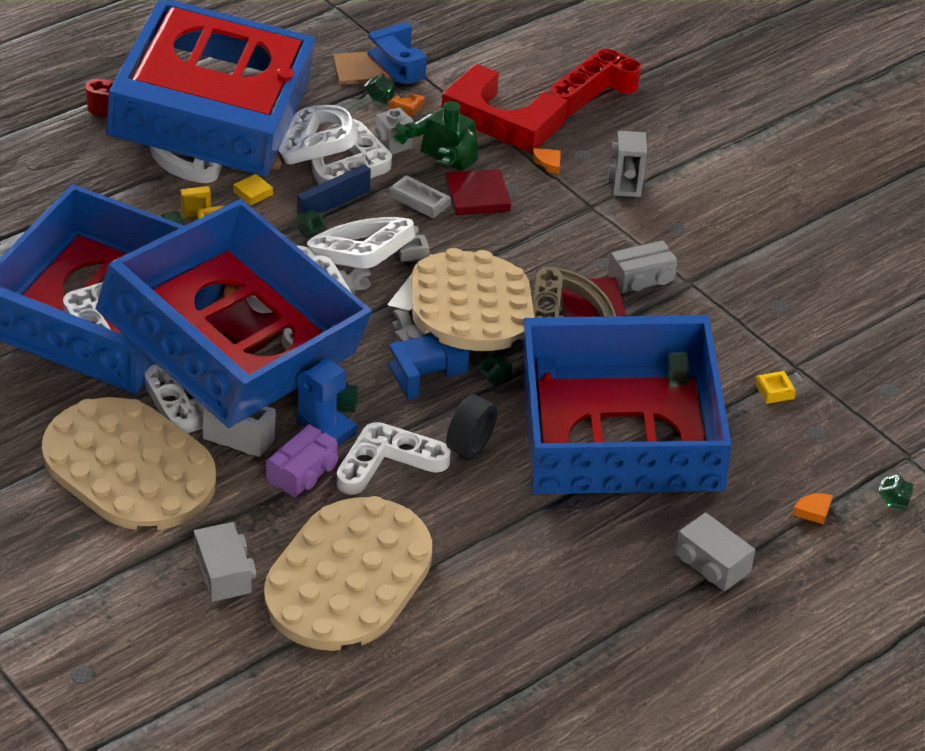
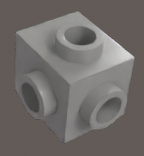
(386, 129)

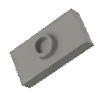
(419, 196)

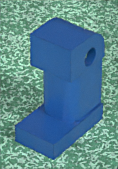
(396, 55)
(423, 357)
(319, 404)

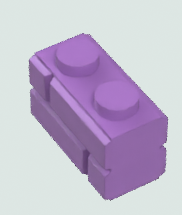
(302, 461)

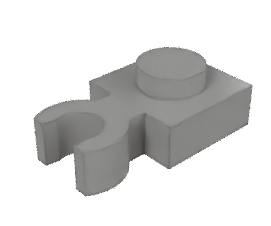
(415, 249)

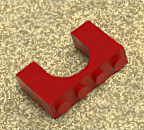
(523, 127)

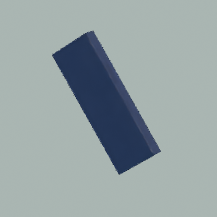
(335, 191)

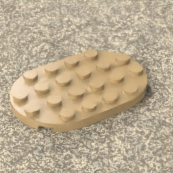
(470, 299)
(129, 463)
(348, 573)

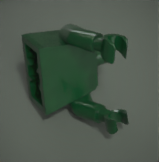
(446, 136)

